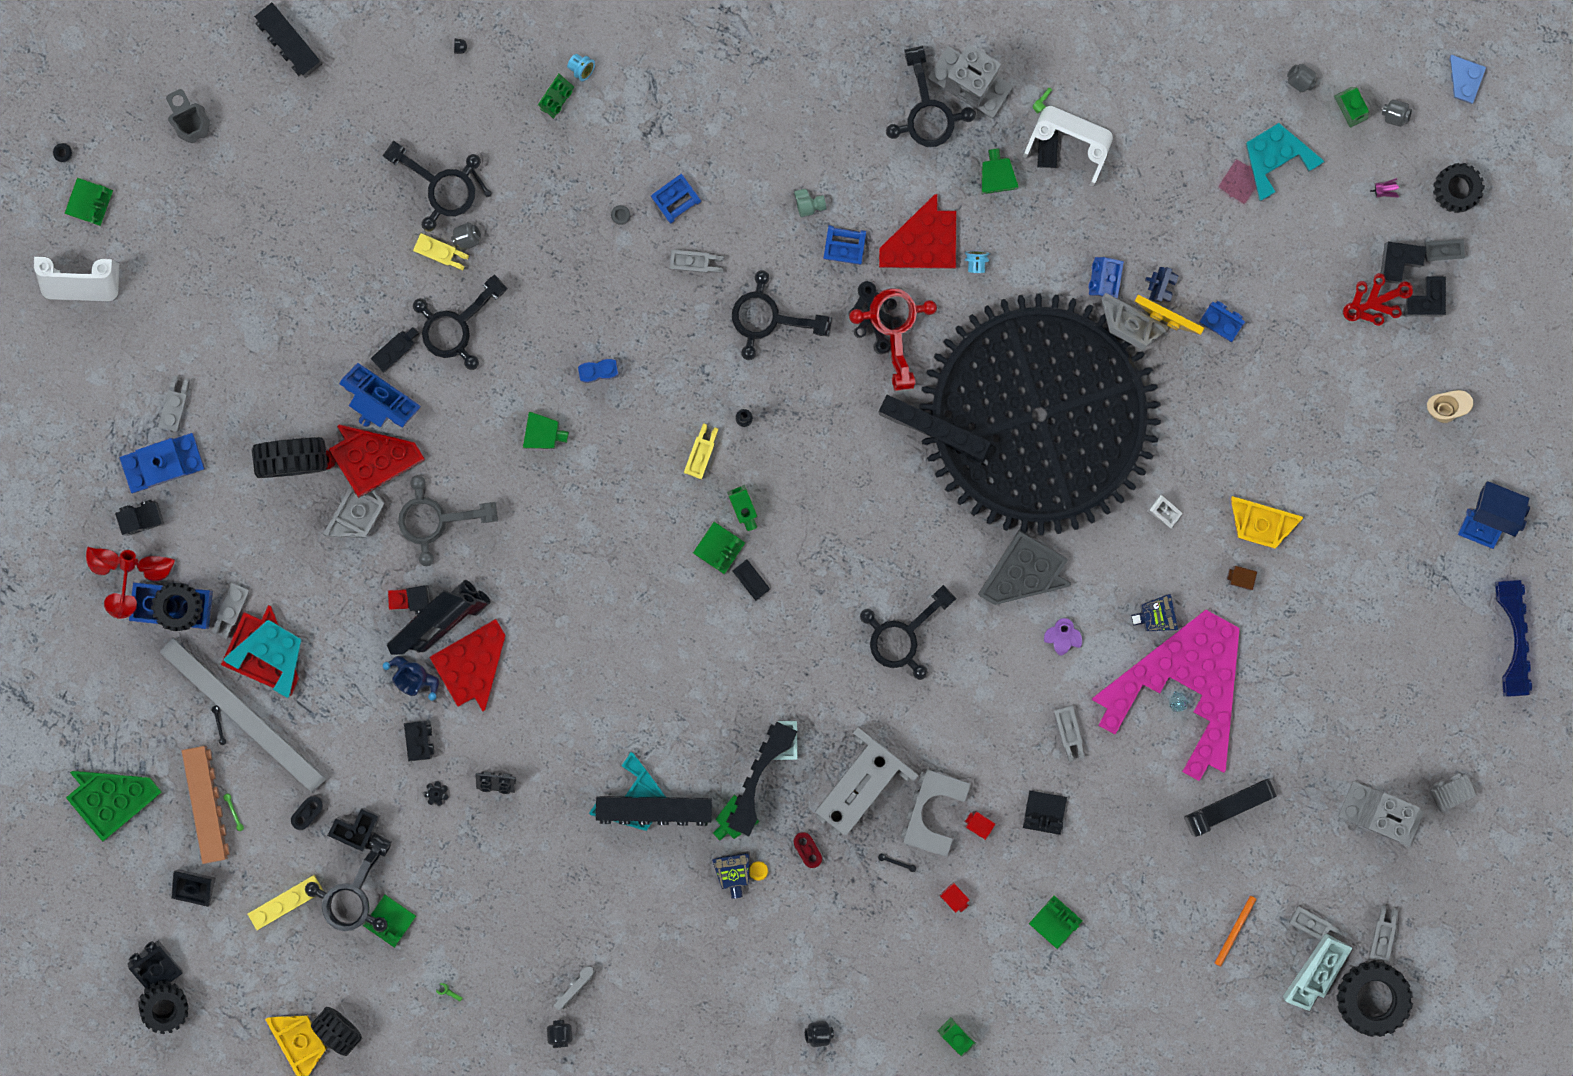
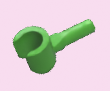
(1038, 106)
(449, 992)

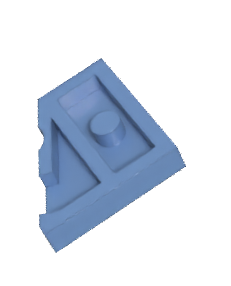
(1465, 78)

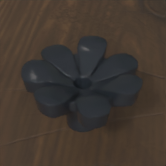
(436, 788)

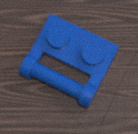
(673, 192)
(844, 251)

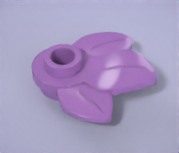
(1063, 639)

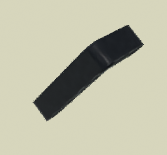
(1230, 806)

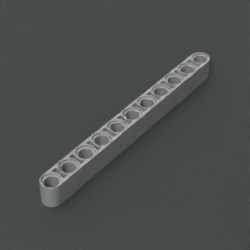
(243, 714)

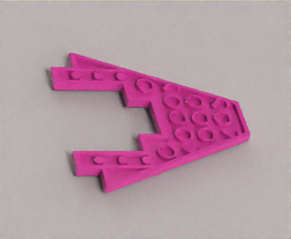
(1200, 658)

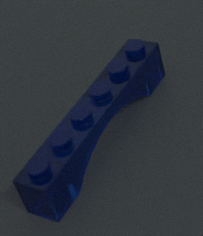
(1515, 679)

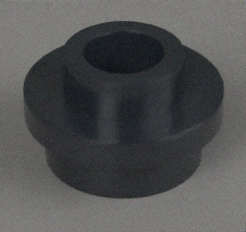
(56, 152)

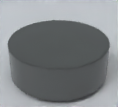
(620, 215)

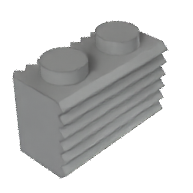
(1453, 792)

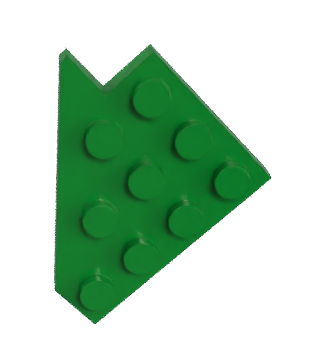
(110, 799)

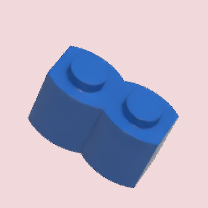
(591, 372)

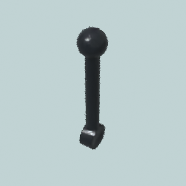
(487, 193)
(215, 709)
(912, 868)

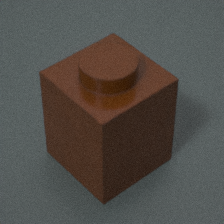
(1242, 577)

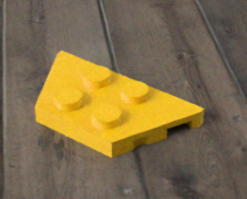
(1174, 320)
(1262, 523)
(297, 1042)

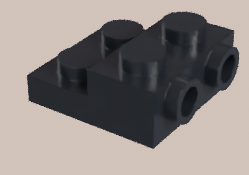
(154, 965)

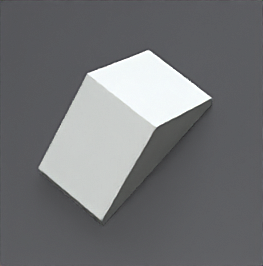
(1165, 511)

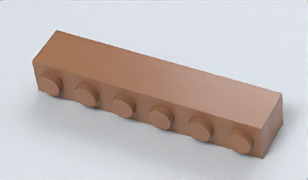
(205, 804)

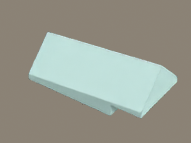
(1317, 973)

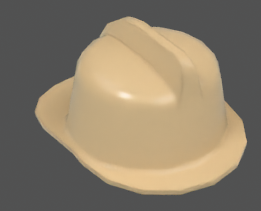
(1449, 405)

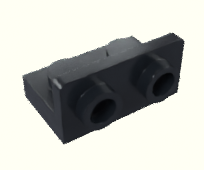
(418, 740)

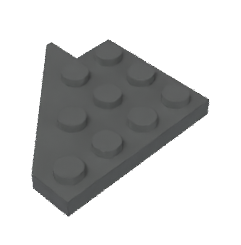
(1024, 571)

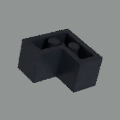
(1397, 256)
(135, 520)
(356, 834)

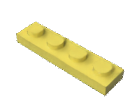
(281, 904)

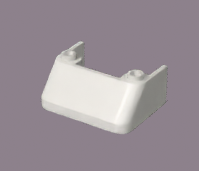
(1054, 118)

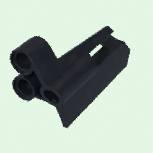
(443, 613)

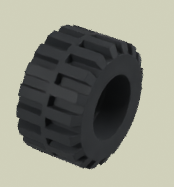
(1474, 183)
(160, 606)
(170, 1020)
(336, 1031)

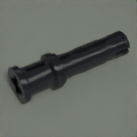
(744, 422)

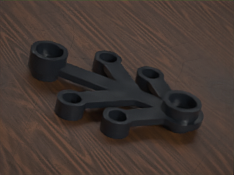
(868, 298)

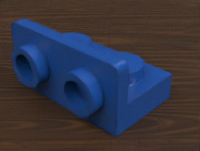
(1105, 277)
(1222, 321)
(1477, 531)

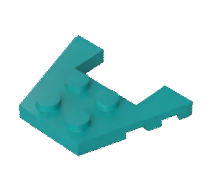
(1272, 150)
(273, 646)
(642, 787)

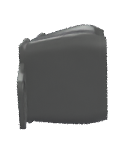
(188, 119)

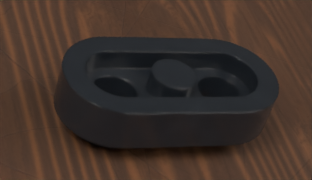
(306, 812)

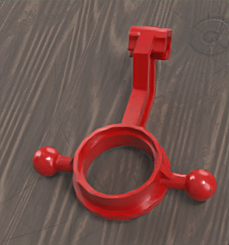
(903, 379)

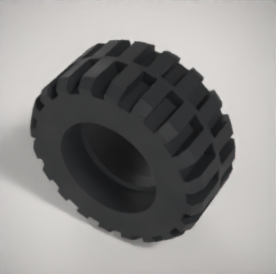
(289, 457)
(1396, 1013)

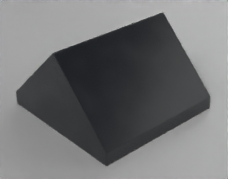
(192, 887)

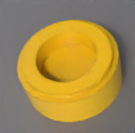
(758, 870)

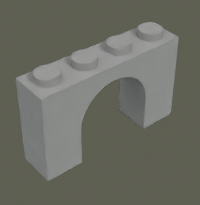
(916, 832)

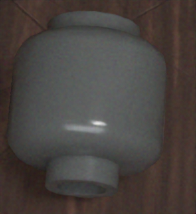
(1301, 78)
(1397, 113)
(466, 236)

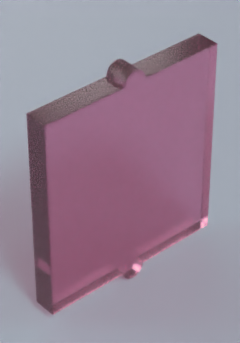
(1238, 181)

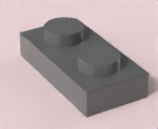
(1444, 250)

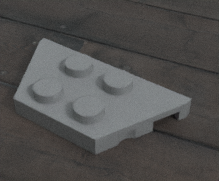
(1130, 323)
(355, 515)

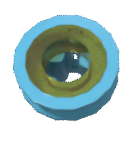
(581, 66)
(976, 256)

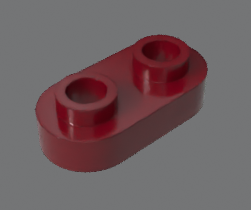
(808, 849)

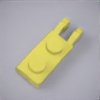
(438, 251)
(700, 453)

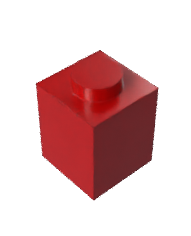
(398, 599)
(979, 824)
(955, 898)

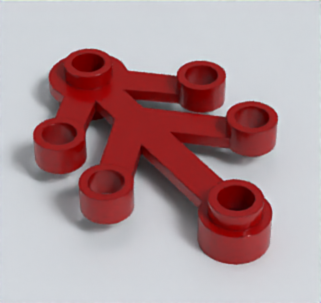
(1376, 302)

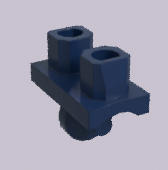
(1159, 282)

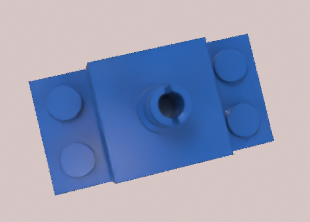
(377, 399)
(162, 462)

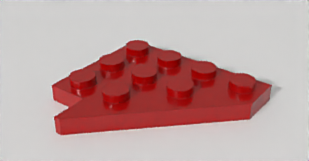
(923, 241)
(372, 458)
(471, 664)
(253, 666)

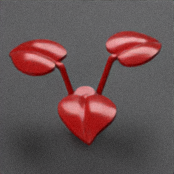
(103, 560)

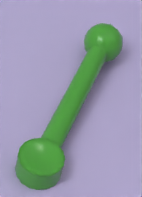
(227, 797)

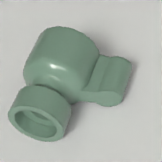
(807, 205)

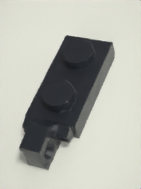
(394, 349)

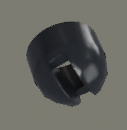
(460, 46)

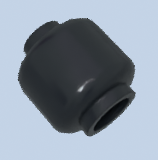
(559, 1034)
(819, 1034)

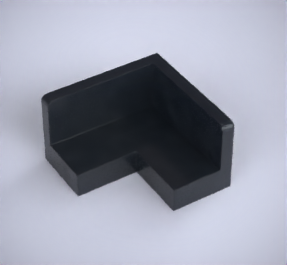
(1433, 302)

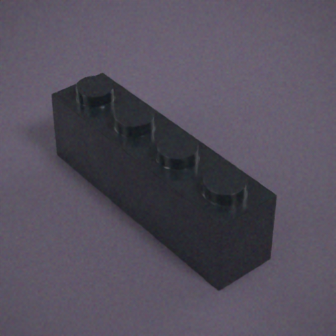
(289, 41)

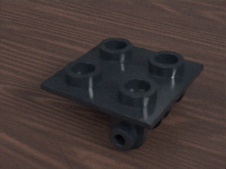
(488, 782)
(1044, 812)

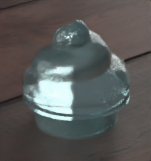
(1178, 702)

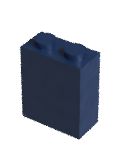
(1501, 509)

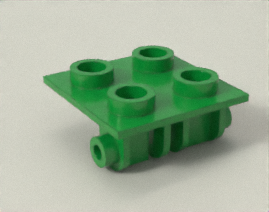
(556, 96)
(88, 201)
(719, 547)
(397, 918)
(1055, 922)

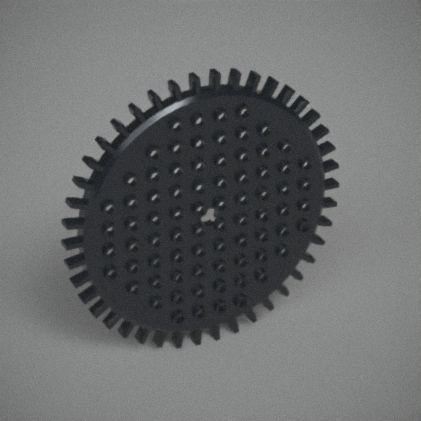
(1080, 333)

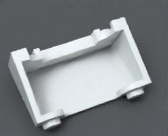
(98, 286)

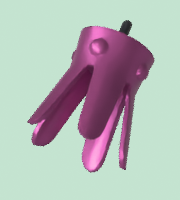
(1382, 189)

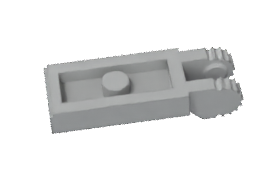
(694, 261)
(174, 406)
(231, 608)
(1069, 731)
(1312, 924)
(1383, 936)
(574, 987)

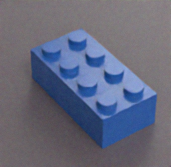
(176, 606)

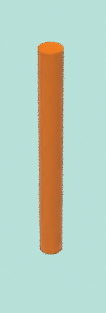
(1235, 931)

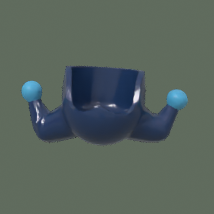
(412, 677)

